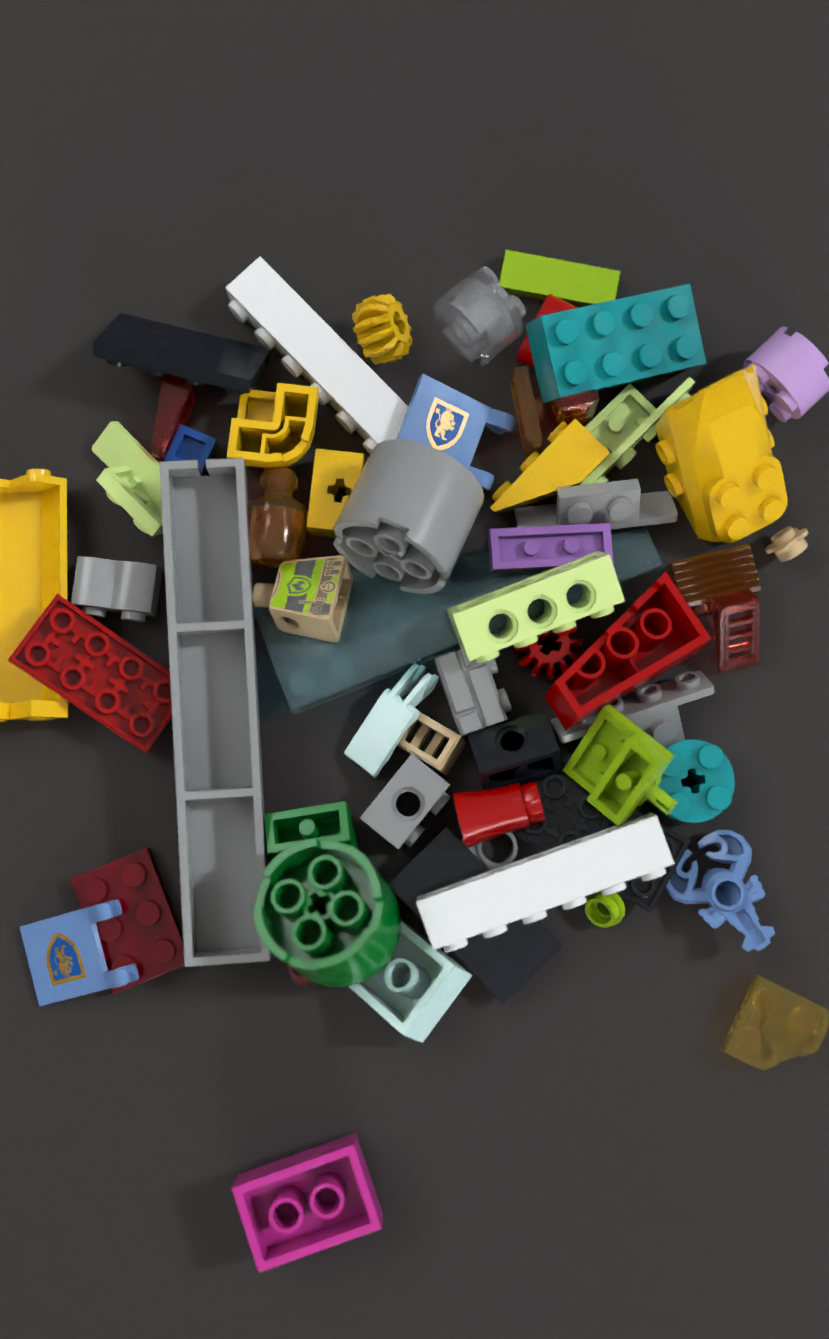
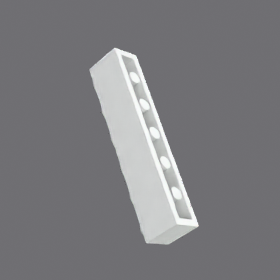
(316, 353)
(545, 881)

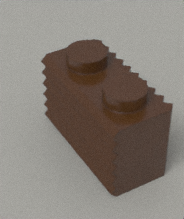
(713, 576)

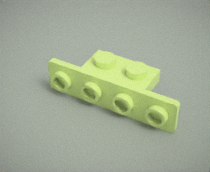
(625, 424)
(131, 477)

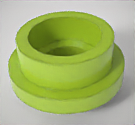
(604, 910)

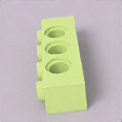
(599, 595)

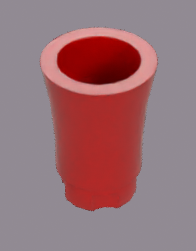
(497, 811)

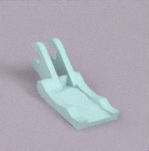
(390, 720)

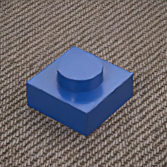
(192, 445)

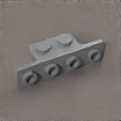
(598, 503)
(651, 708)

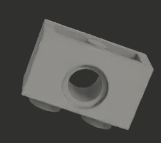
(383, 812)

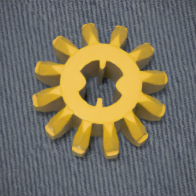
(382, 329)

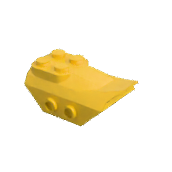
(723, 459)

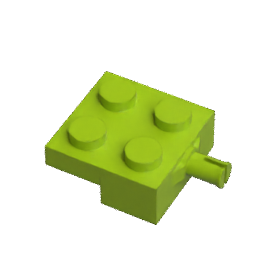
(620, 767)

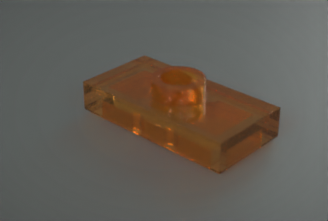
(528, 410)

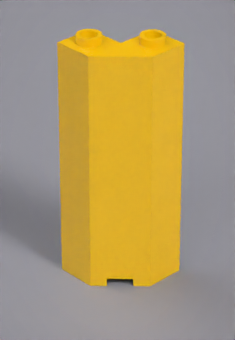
(30, 577)

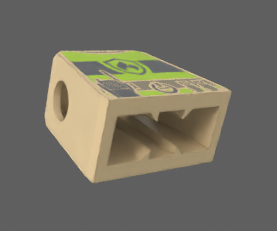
(308, 596)

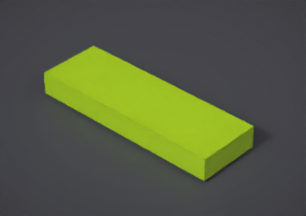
(570, 281)

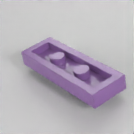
(545, 545)

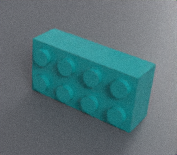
(615, 342)

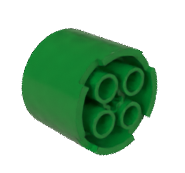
(361, 917)

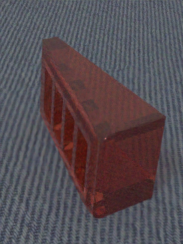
(571, 407)
(174, 408)
(731, 604)

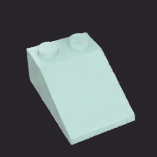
(414, 985)

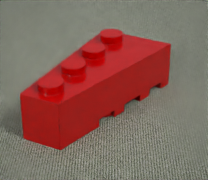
(634, 650)

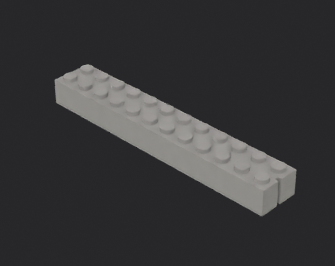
(214, 708)

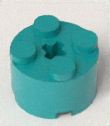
(712, 776)

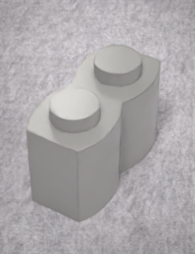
(116, 587)

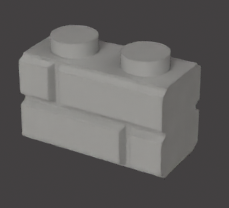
(472, 692)

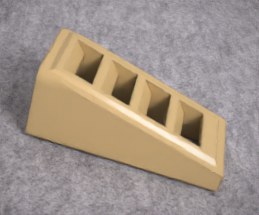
(448, 755)

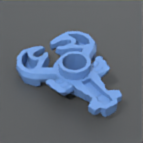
(724, 888)

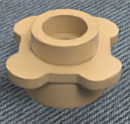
(788, 543)

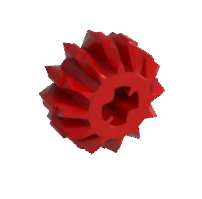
(554, 658)

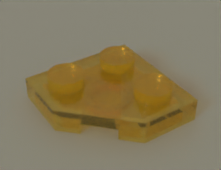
(775, 1026)

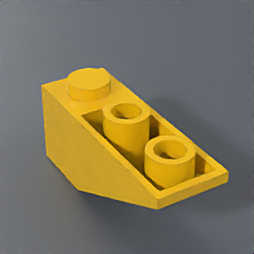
(564, 463)

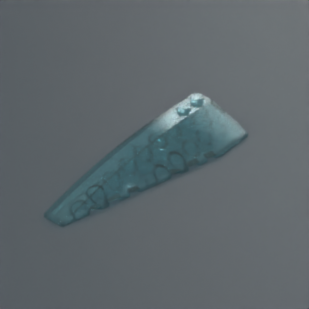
(395, 628)

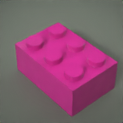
(307, 1202)

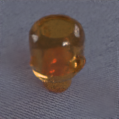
(277, 520)

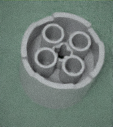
(408, 515)

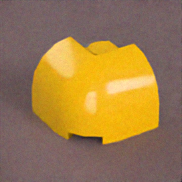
(274, 426)

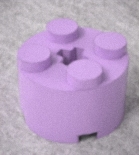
(790, 373)

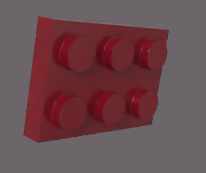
(148, 927)

